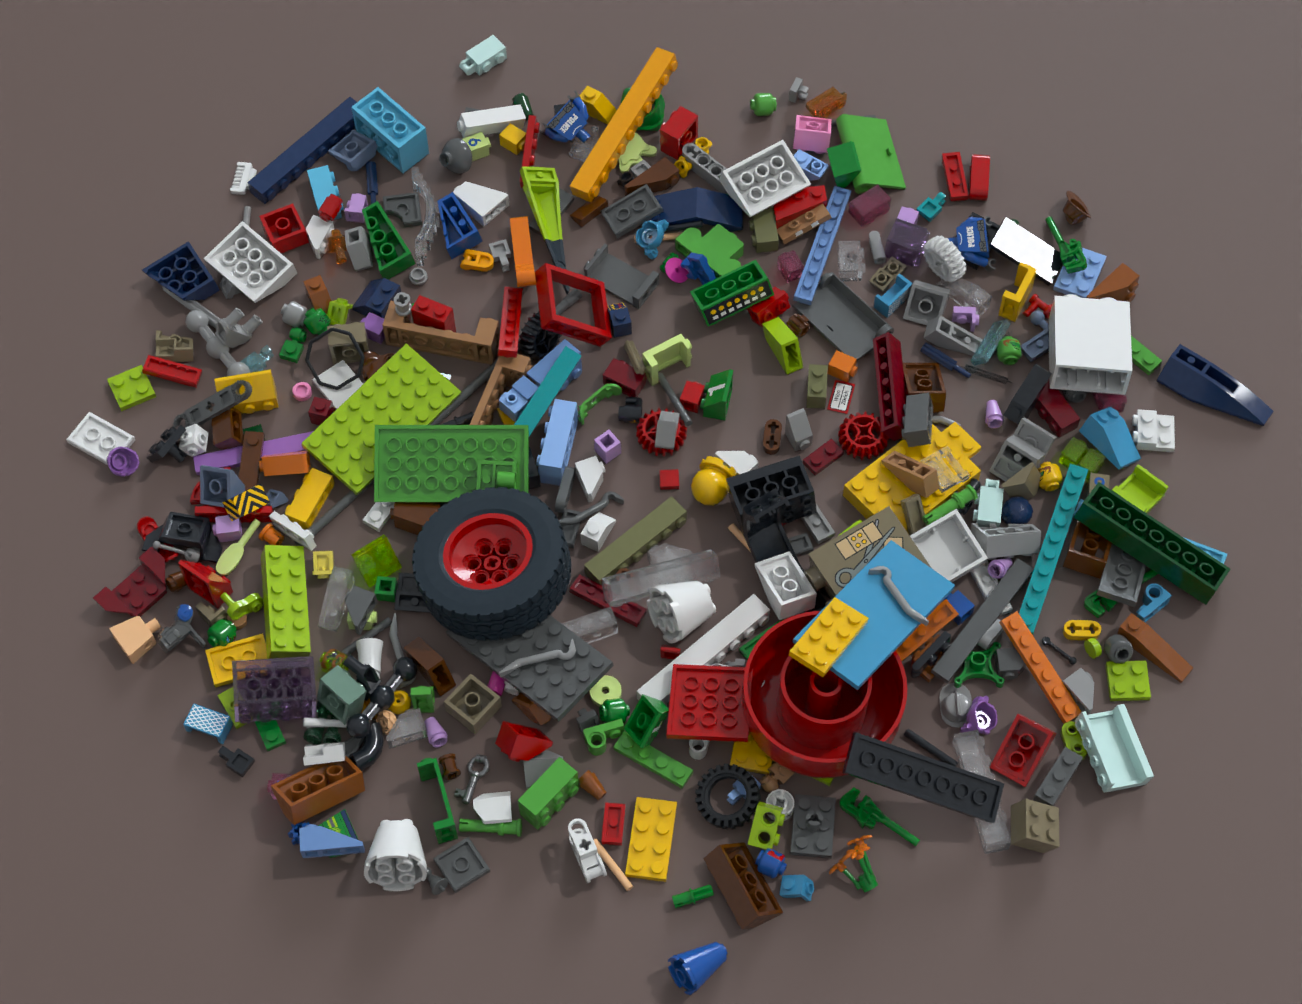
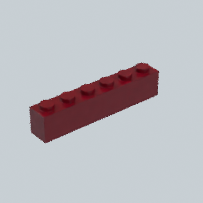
(890, 384)

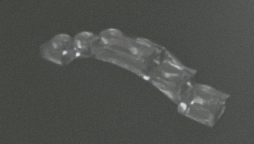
(431, 222)

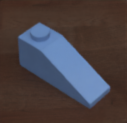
(320, 842)

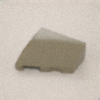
(174, 347)

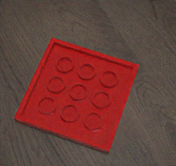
(707, 703)

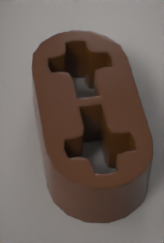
(768, 436)

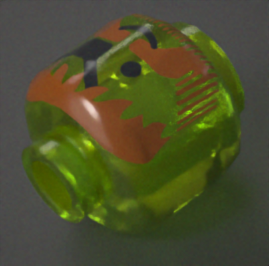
(332, 659)

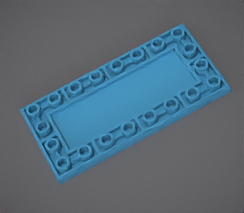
(887, 622)

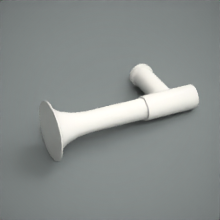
(321, 722)

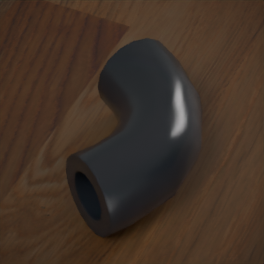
(371, 748)

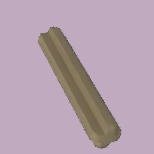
(634, 357)

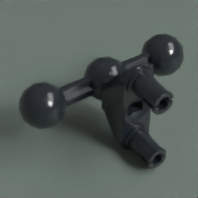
(380, 696)

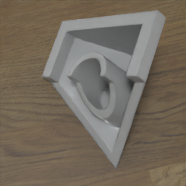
(538, 765)

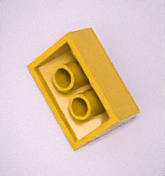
(263, 391)

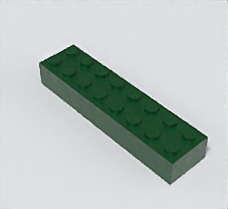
(1152, 543)

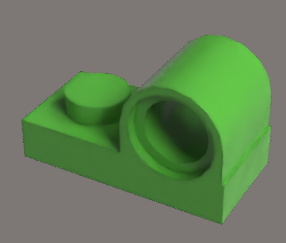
(423, 698)
(600, 733)

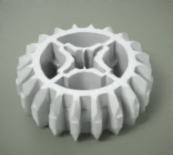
(944, 258)

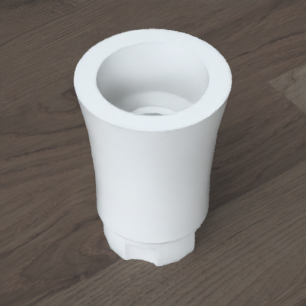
(370, 652)

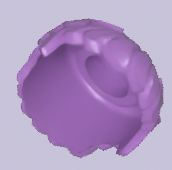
(122, 461)

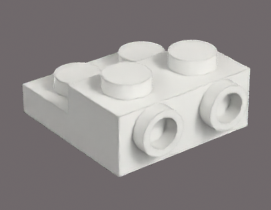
(1153, 431)

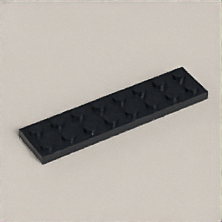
(923, 777)

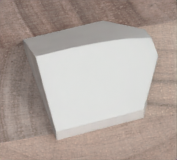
(494, 807)

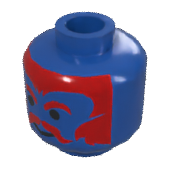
(771, 863)

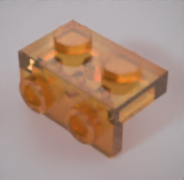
(826, 103)

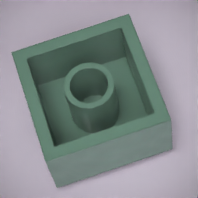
(341, 694)

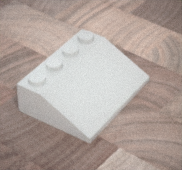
(764, 179)
(251, 263)

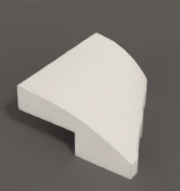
(324, 753)

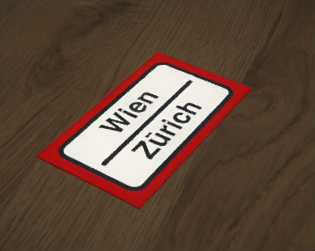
(841, 396)

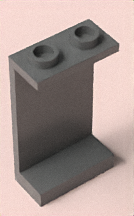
(621, 278)

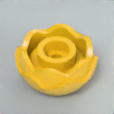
(403, 705)

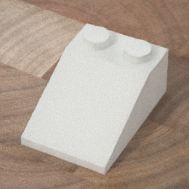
(785, 585)

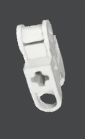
(586, 851)

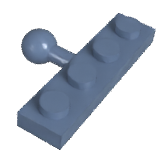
(1040, 343)

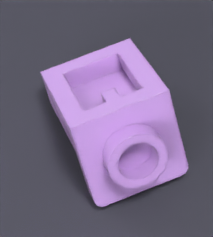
(965, 315)

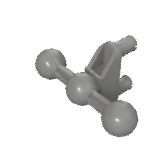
(227, 335)

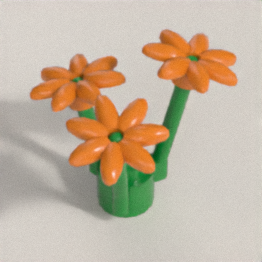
(867, 879)

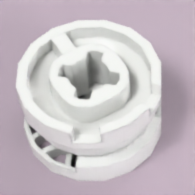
(782, 799)

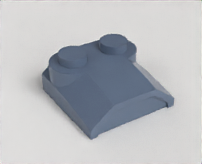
(354, 150)

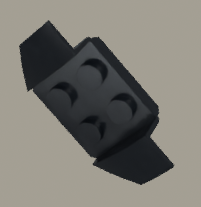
(189, 532)

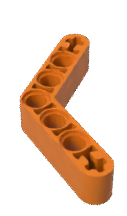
(522, 251)

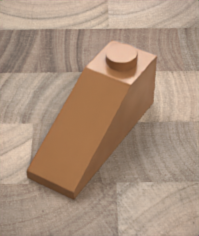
(914, 474)

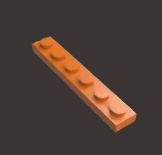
(1040, 667)

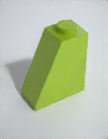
(783, 344)

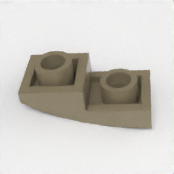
(887, 275)

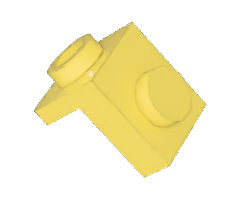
(323, 563)

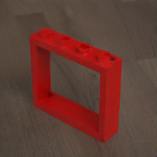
(558, 324)

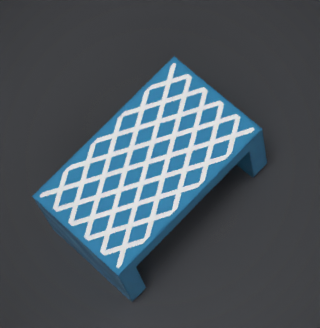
(893, 297)
(208, 722)

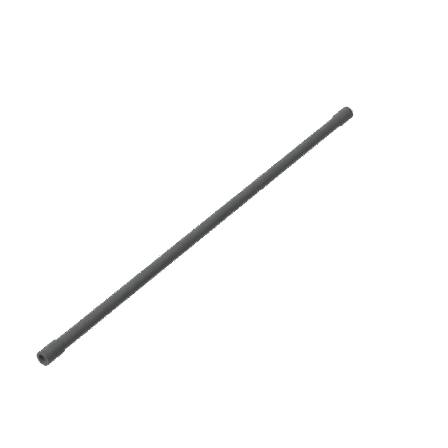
(567, 302)

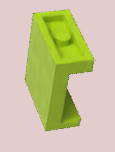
(1142, 489)

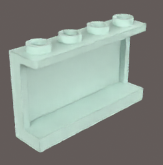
(1114, 749)

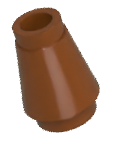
(592, 785)

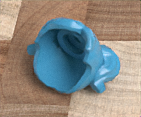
(653, 229)

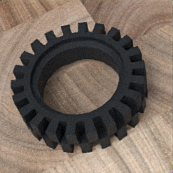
(711, 779)

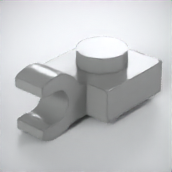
(500, 252)

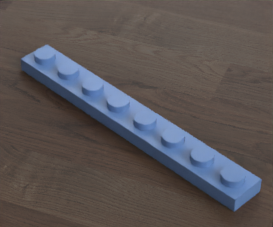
(822, 246)

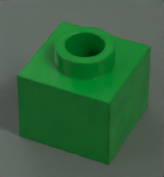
(386, 588)

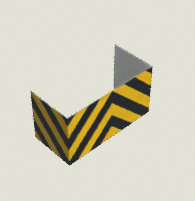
(246, 502)

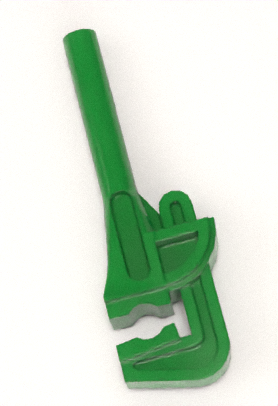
(1068, 252)
(1092, 601)
(868, 814)

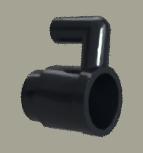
(632, 412)

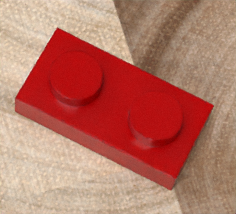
(613, 824)

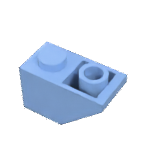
(810, 165)

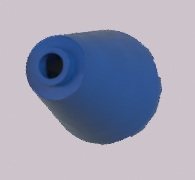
(696, 966)

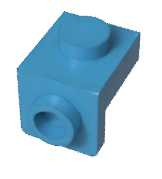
(796, 886)

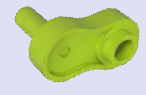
(238, 609)

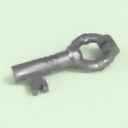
(474, 776)

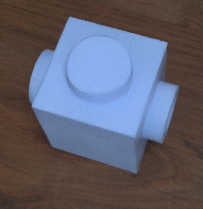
(512, 404)

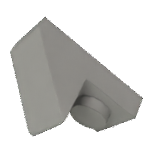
(667, 430)

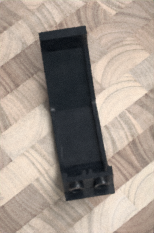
(766, 534)

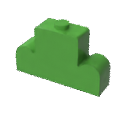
(718, 246)

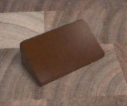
(589, 211)

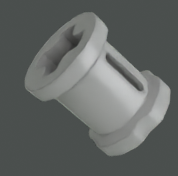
(402, 304)

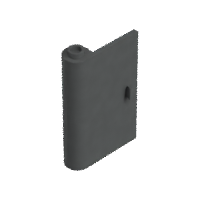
(843, 317)

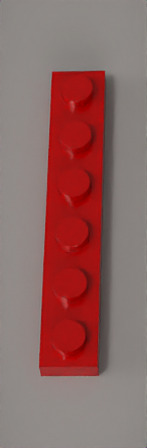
(510, 322)

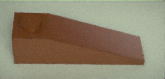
(1154, 647)

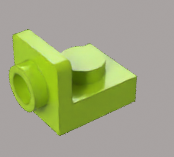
(338, 311)

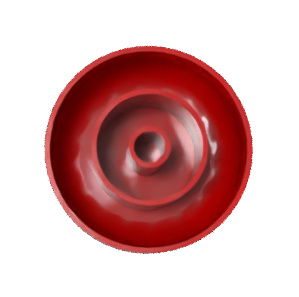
(810, 718)

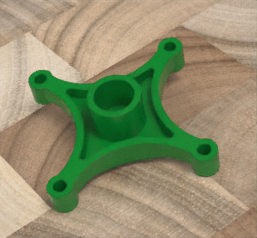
(979, 666)

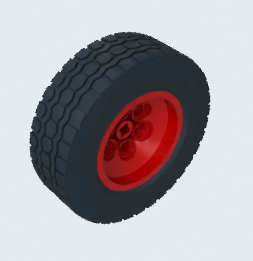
(453, 564)

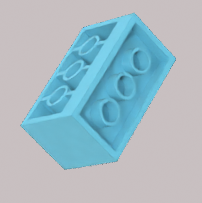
(396, 132)

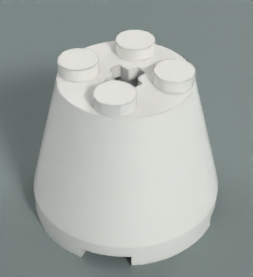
(680, 608)
(396, 856)

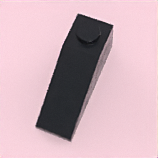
(1027, 394)

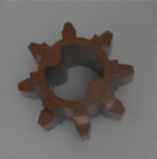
(798, 325)

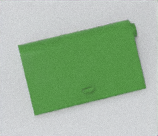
(874, 151)

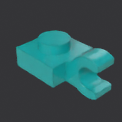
(931, 208)

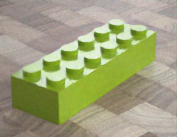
(285, 601)

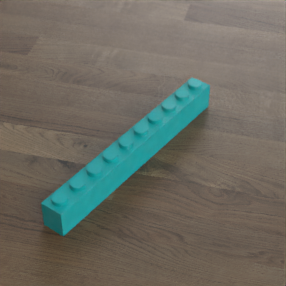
(1052, 546)

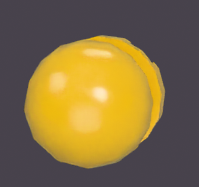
(710, 482)

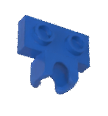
(698, 268)

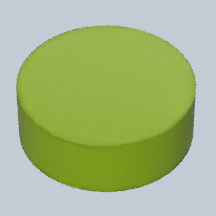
(1093, 648)

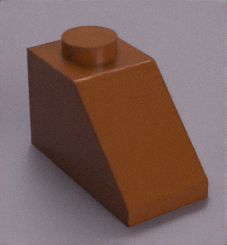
(317, 293)

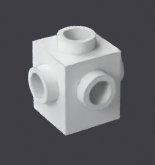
(194, 440)

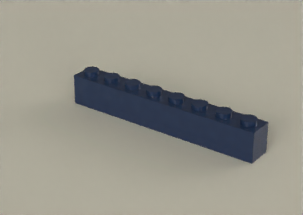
(303, 153)

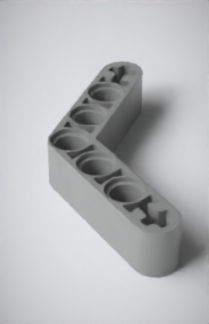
(704, 165)

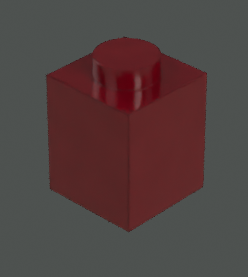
(320, 410)

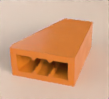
(285, 463)

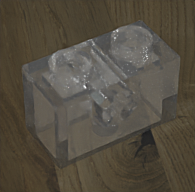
(850, 261)

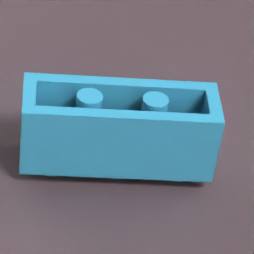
(322, 185)

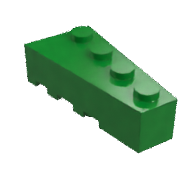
(388, 245)

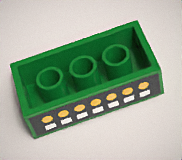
(732, 293)

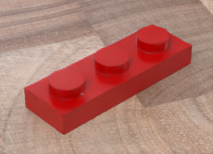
(955, 176)

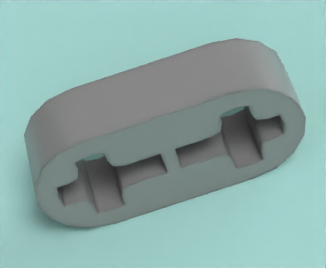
(991, 635)

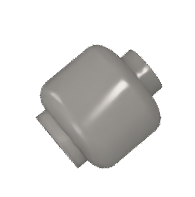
(293, 314)

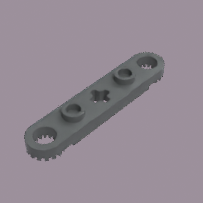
(223, 401)

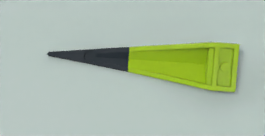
(543, 196)

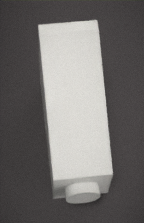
(481, 202)

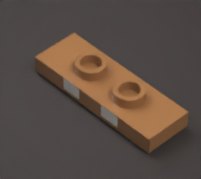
(803, 223)

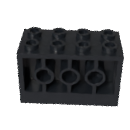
(787, 477)

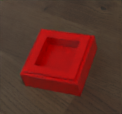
(669, 479)

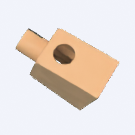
(135, 636)

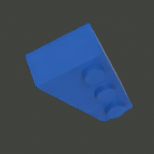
(457, 226)

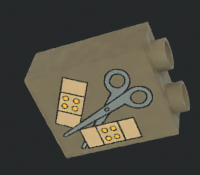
(847, 554)

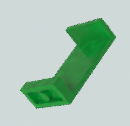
(444, 829)

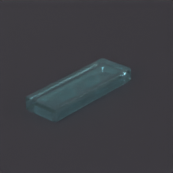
(990, 342)

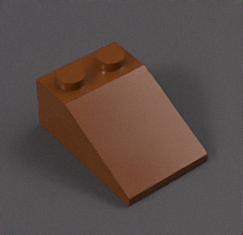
(1118, 285)

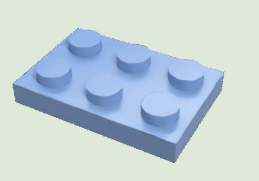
(1081, 282)

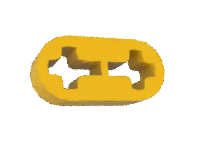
(1081, 629)

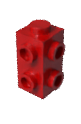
(769, 308)

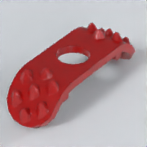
(146, 526)

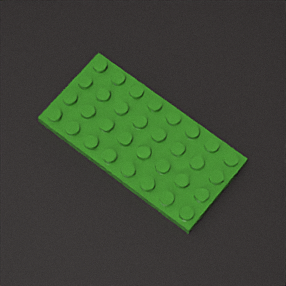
(442, 460)

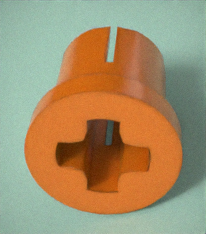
(271, 535)

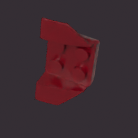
(139, 589)

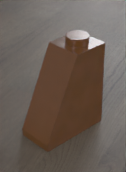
(412, 515)
(430, 665)

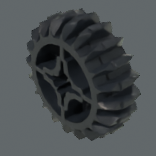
(537, 341)

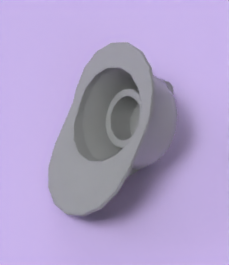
(954, 704)

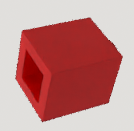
(692, 396)

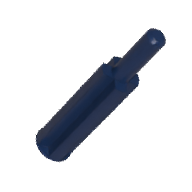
(371, 176)
(943, 359)

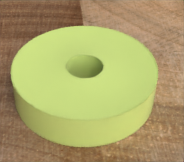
(608, 683)

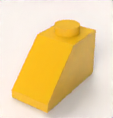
(598, 105)

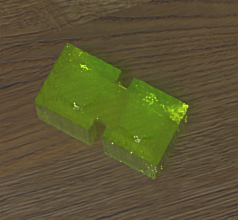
(1078, 449)

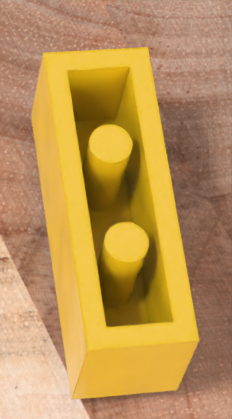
(310, 498)

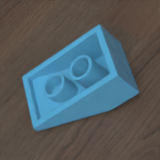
(1111, 437)

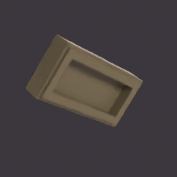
(913, 513)

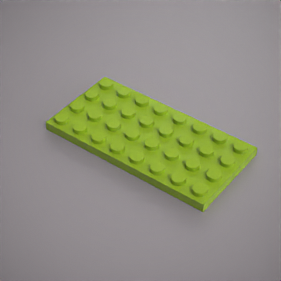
(399, 393)

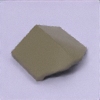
(1023, 483)

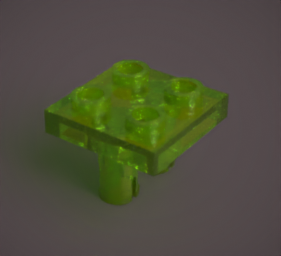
(376, 560)

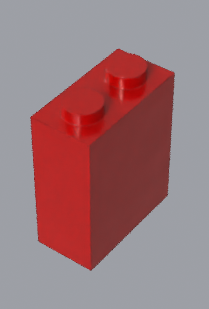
(432, 313)

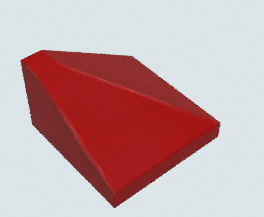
(669, 652)

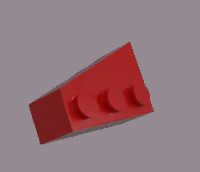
(799, 204)

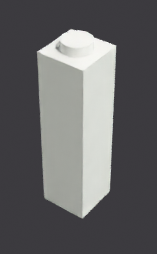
(491, 120)

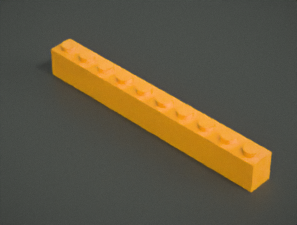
(624, 124)

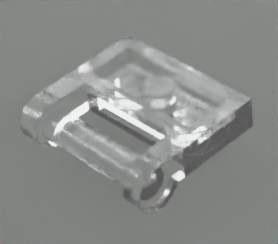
(945, 475)

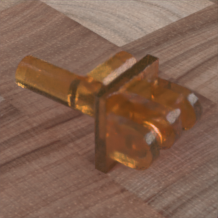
(337, 244)

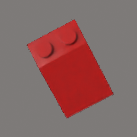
(205, 582)
(1022, 749)

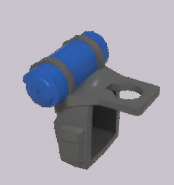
(179, 630)

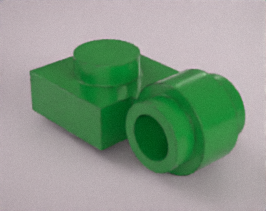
(293, 349)

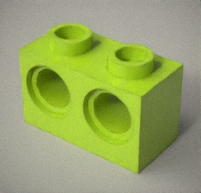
(760, 825)

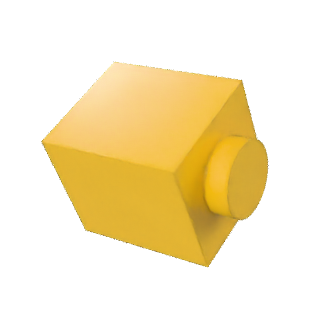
(513, 139)

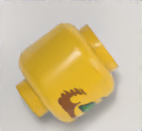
(1050, 476)

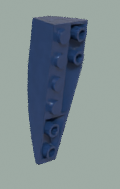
(1211, 386)

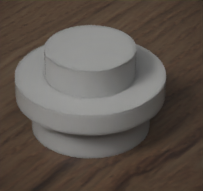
(418, 276)

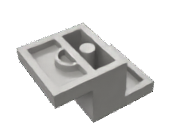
(1026, 445)

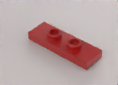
(172, 371)

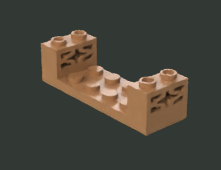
(477, 348)
(504, 374)

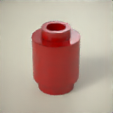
(330, 208)

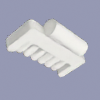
(247, 173)

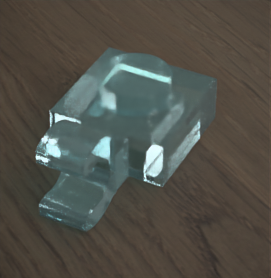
(256, 361)

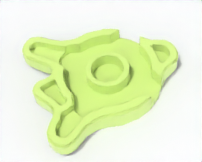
(633, 154)

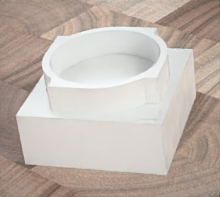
(950, 546)

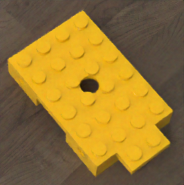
(879, 488)

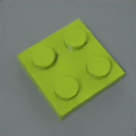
(131, 388)
(1128, 681)

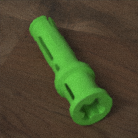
(957, 500)
(472, 825)

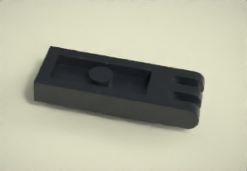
(929, 657)

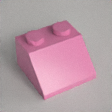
(812, 134)

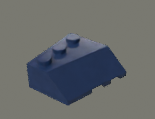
(183, 274)

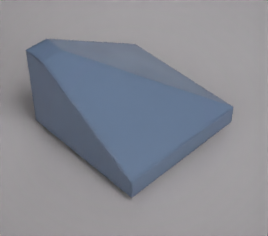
(276, 498)

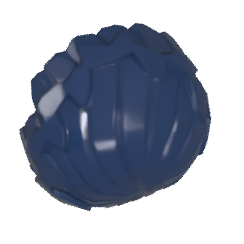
(1016, 511)

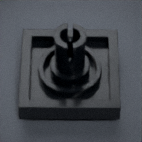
(167, 444)

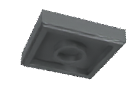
(461, 864)

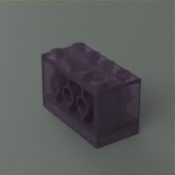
(274, 689)

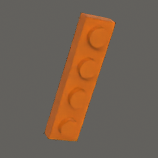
(937, 620)

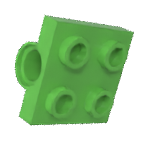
(496, 474)

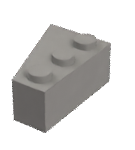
(1007, 541)

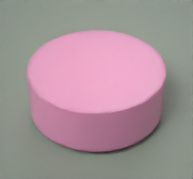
(302, 391)

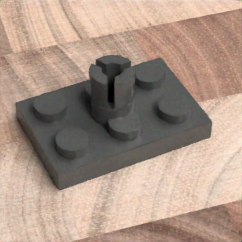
(813, 826)

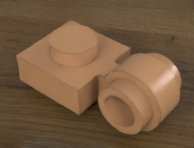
(779, 774)

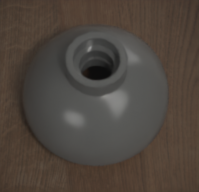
(456, 156)

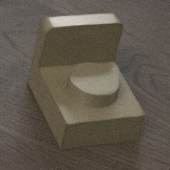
(209, 615)

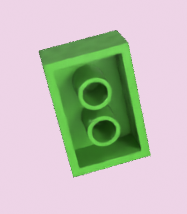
(549, 793)

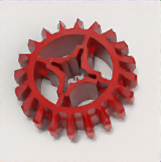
(648, 439)
(862, 445)

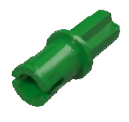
(692, 895)

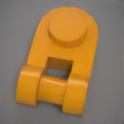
(483, 262)

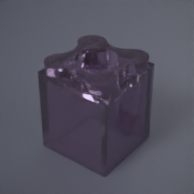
(906, 242)

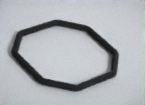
(312, 369)

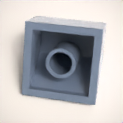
(218, 485)

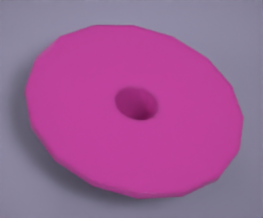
(675, 271)

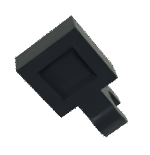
(237, 761)

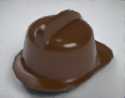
(1075, 209)

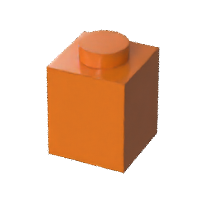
(842, 366)

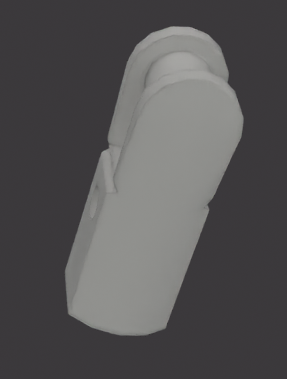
(876, 247)

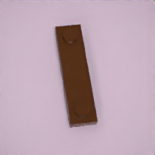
(250, 458)

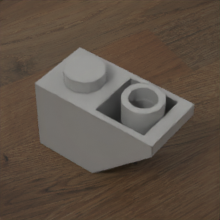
(359, 248)

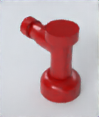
(1035, 303)

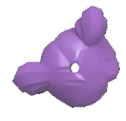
(982, 712)

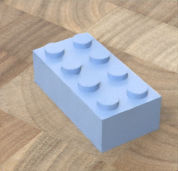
(558, 441)

